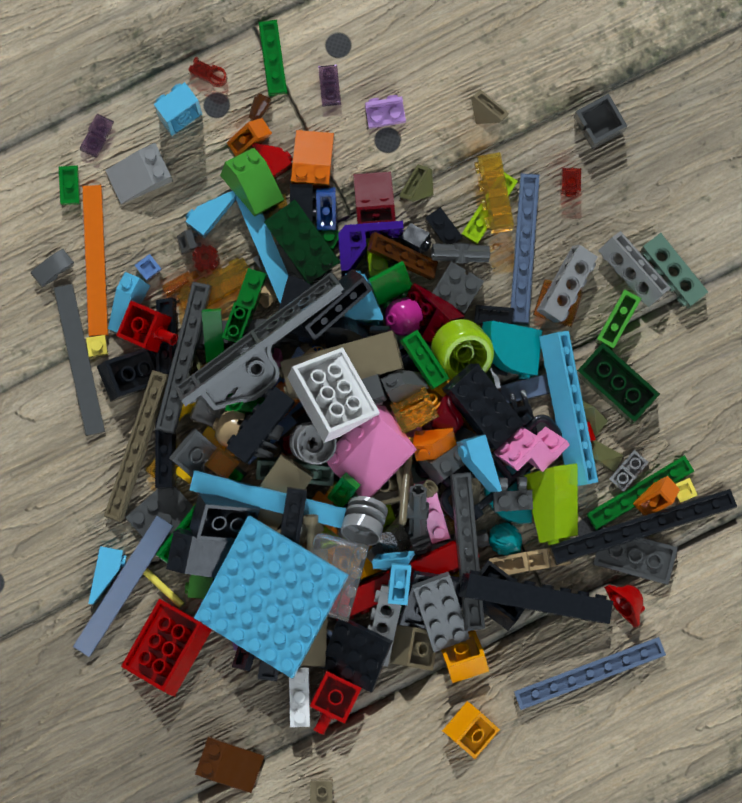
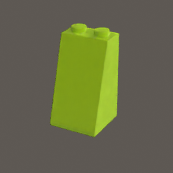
(555, 502)

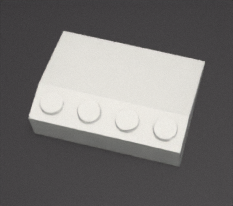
(332, 394)

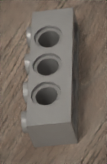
(634, 260)
(549, 306)
(381, 615)

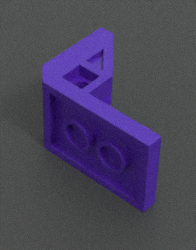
(353, 252)

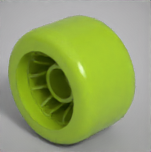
(462, 344)

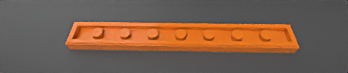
(95, 260)

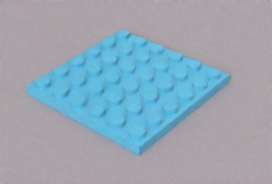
(271, 596)

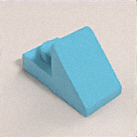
(384, 560)
(399, 584)

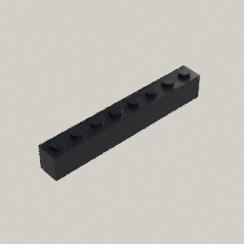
(536, 598)

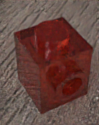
(570, 182)

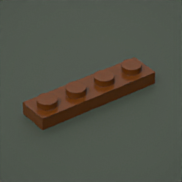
(396, 252)

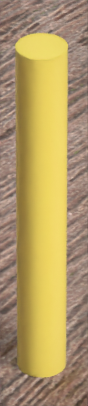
(163, 588)

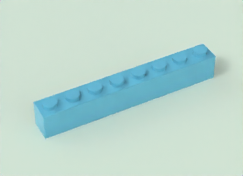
(568, 404)

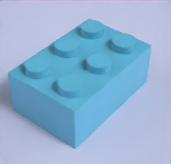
(177, 108)

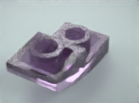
(329, 85)
(96, 135)

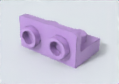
(385, 111)

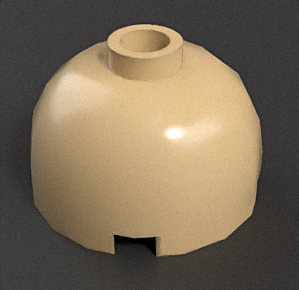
(227, 426)

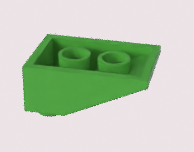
(252, 181)

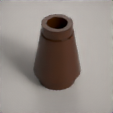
(259, 106)

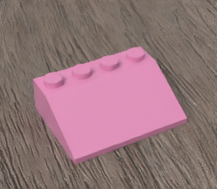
(372, 452)

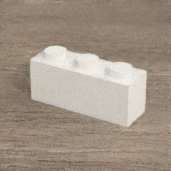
(300, 699)

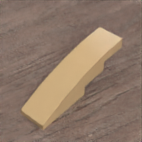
(526, 561)

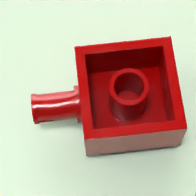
(146, 327)
(334, 700)

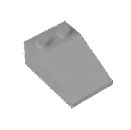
(139, 174)

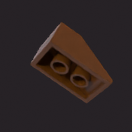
(229, 764)

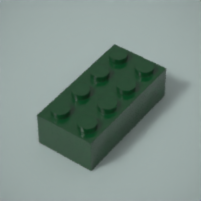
(302, 242)
(617, 383)

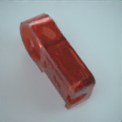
(205, 72)

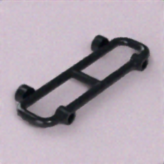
(529, 423)

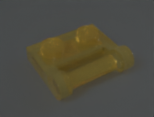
(417, 414)

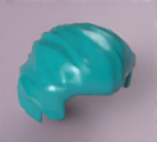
(505, 539)

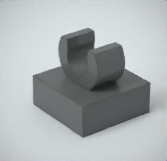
(187, 241)

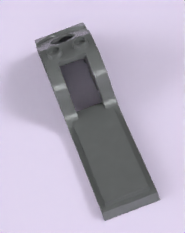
(248, 365)

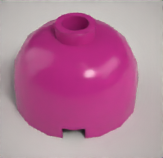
(403, 316)

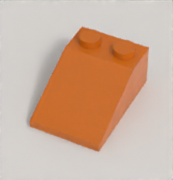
(312, 158)

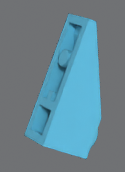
(208, 214)
(128, 289)
(478, 458)
(107, 568)

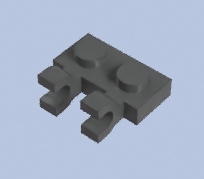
(513, 500)

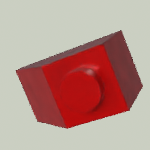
(275, 157)

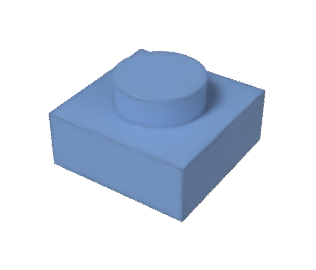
(148, 267)

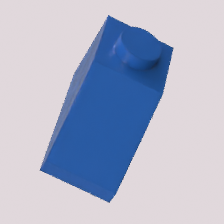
(326, 208)

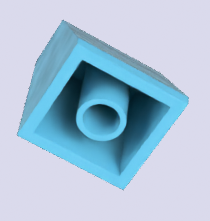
(366, 310)

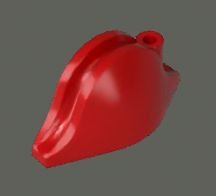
(627, 602)

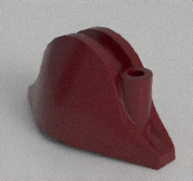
(448, 416)

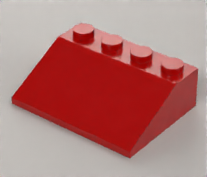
(166, 647)

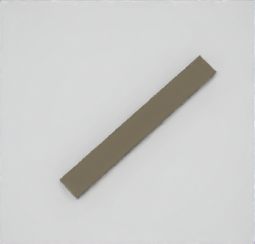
(137, 446)

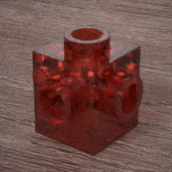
(205, 265)

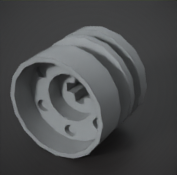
(312, 454)
(364, 520)

